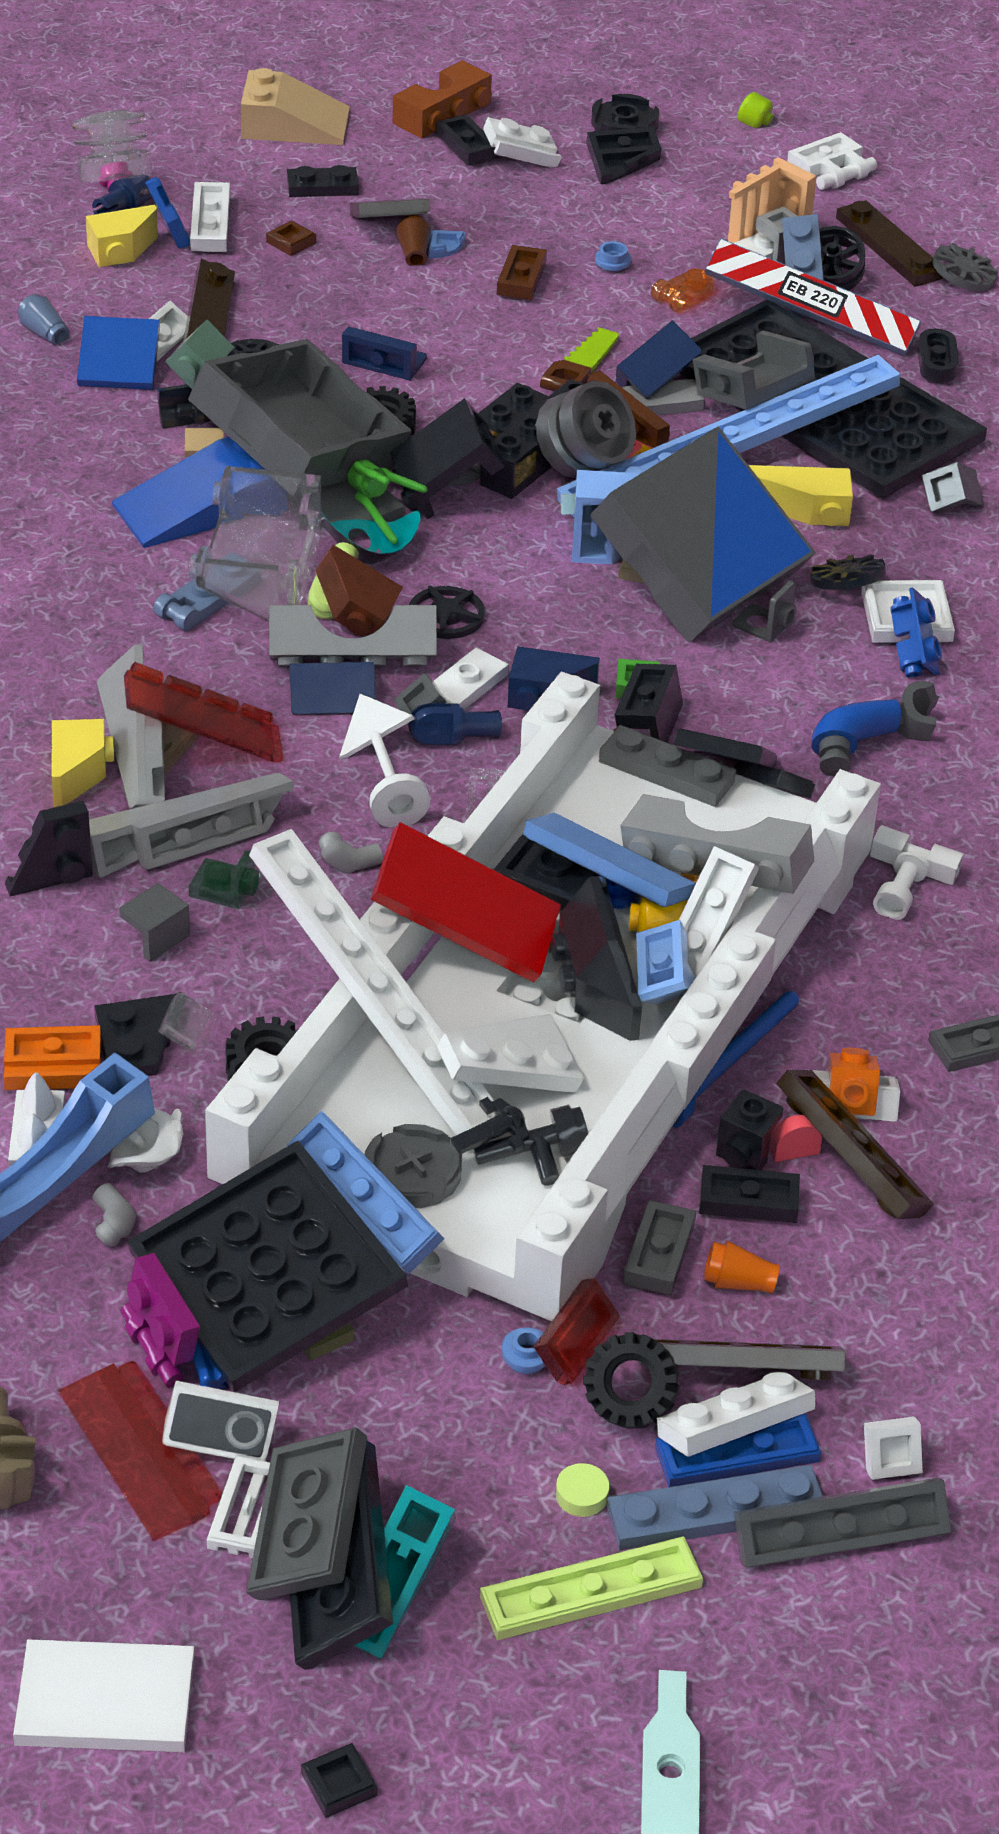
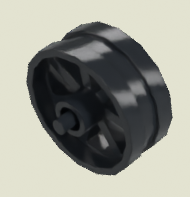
(835, 258)

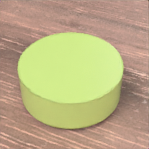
(582, 1489)

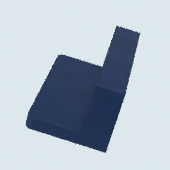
(381, 353)
(657, 360)
(329, 686)

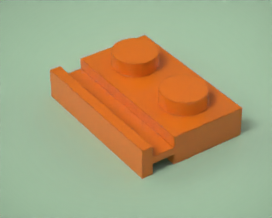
(56, 1053)

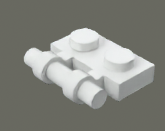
(826, 158)

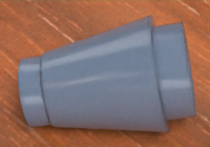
(42, 318)

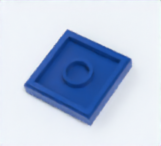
(118, 352)

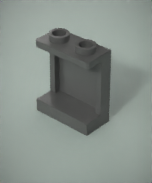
(775, 369)

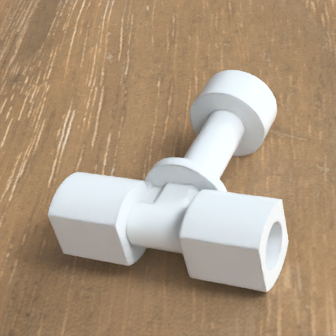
(910, 865)

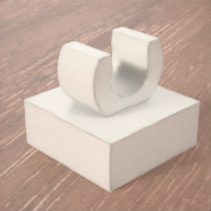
(893, 1448)

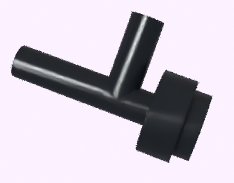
(566, 1130)

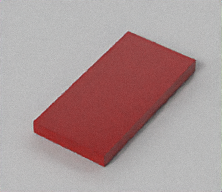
(466, 902)

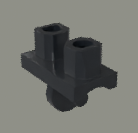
(176, 408)

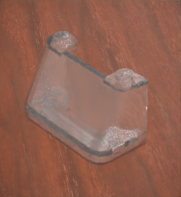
(262, 539)

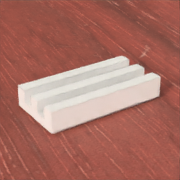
(237, 1541)

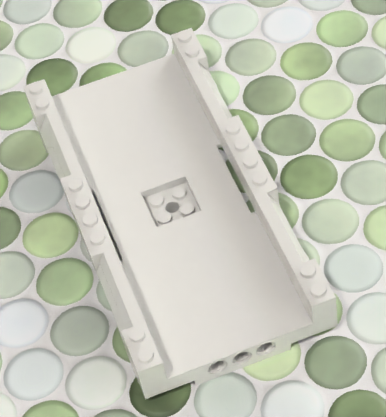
(501, 1223)

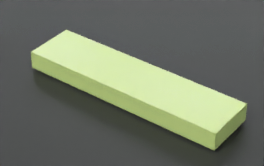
(590, 1588)

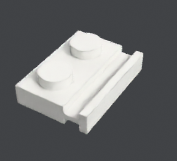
(522, 142)

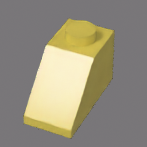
(121, 234)
(78, 757)

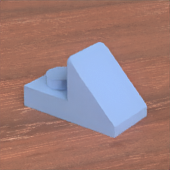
(663, 963)

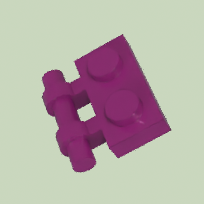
(159, 1320)

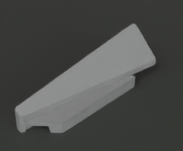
(135, 736)
(185, 824)

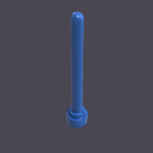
(742, 1044)

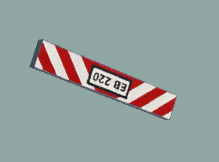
(813, 297)

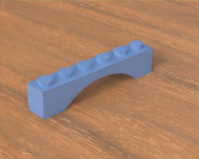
(96, 1118)

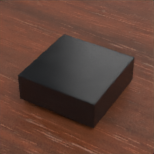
(339, 1780)

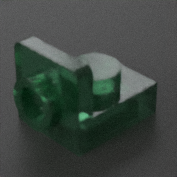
(225, 882)

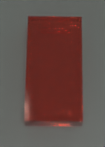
(576, 1331)

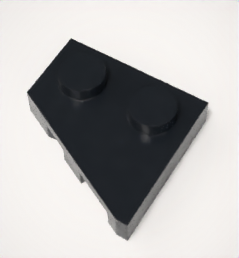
(622, 151)
(55, 850)
(132, 1031)

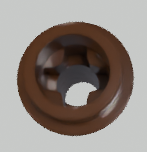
(414, 238)

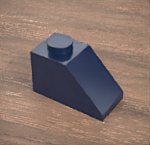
(537, 668)

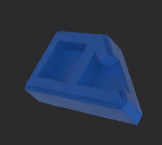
(168, 213)

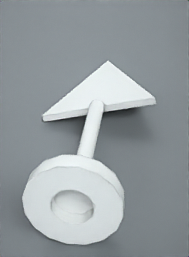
(397, 796)

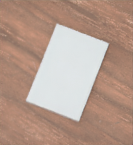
(104, 1696)

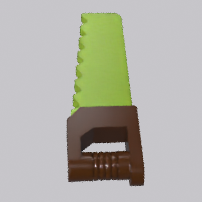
(581, 361)

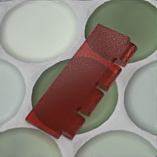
(209, 716)
(127, 1431)

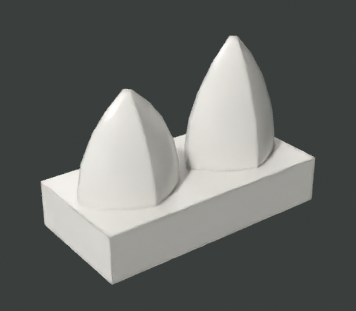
(33, 1115)

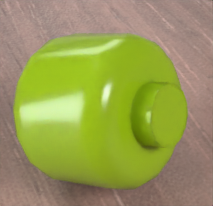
(755, 110)

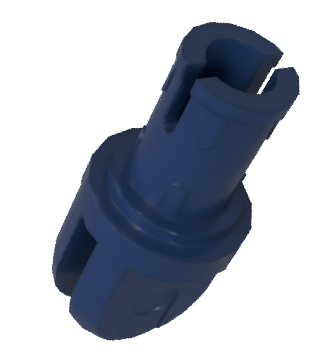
(123, 195)
(450, 724)

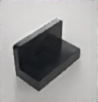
(651, 700)

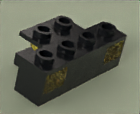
(513, 428)

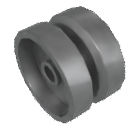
(586, 428)

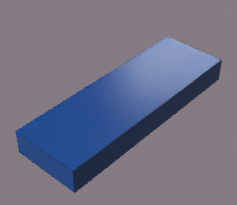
(768, 1449)

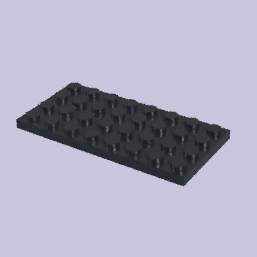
(880, 439)

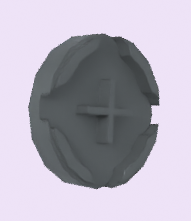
(418, 1162)

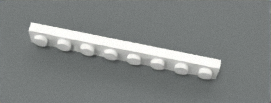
(368, 976)

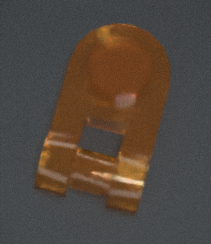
(684, 289)

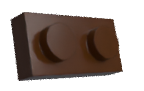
(521, 272)

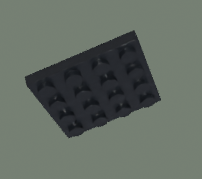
(271, 1264)

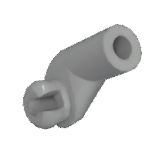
(347, 858)
(118, 1215)

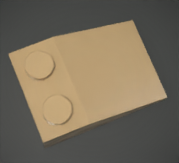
(290, 111)

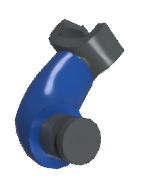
(843, 727)

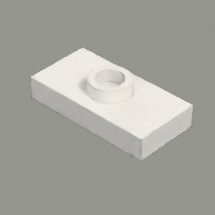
(471, 677)

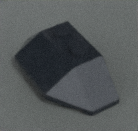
(596, 961)

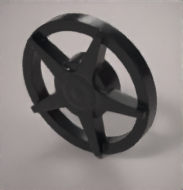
(451, 611)

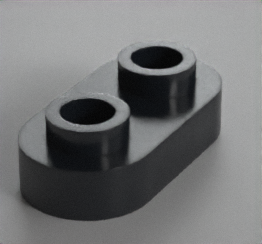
(938, 355)

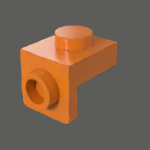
(855, 1079)

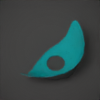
(403, 528)

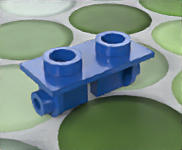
(922, 648)

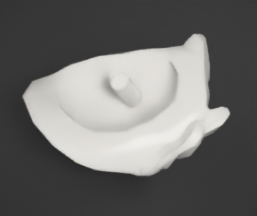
(151, 1143)

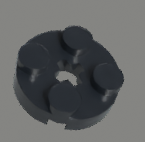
(624, 112)

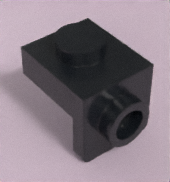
(747, 1130)

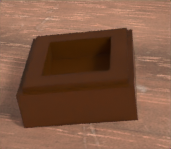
(291, 238)

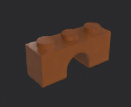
(460, 92)

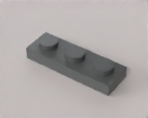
(667, 765)

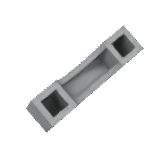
(406, 635)
(666, 836)

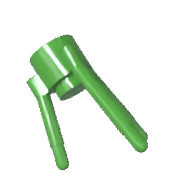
(372, 482)

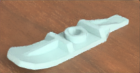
(674, 1741)

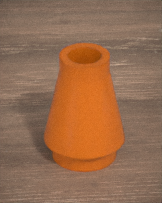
(739, 1269)

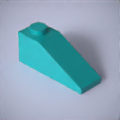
(412, 1545)

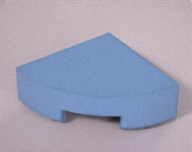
(445, 241)

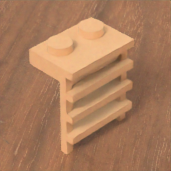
(771, 189)

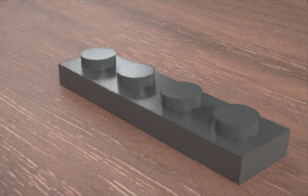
(842, 1522)

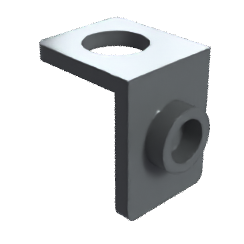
(779, 616)

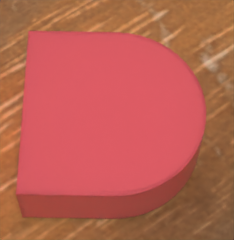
(794, 1139)

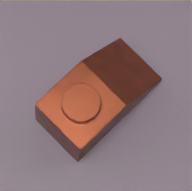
(356, 592)

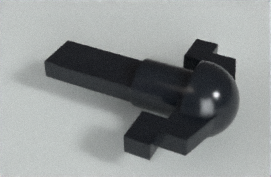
(509, 1120)

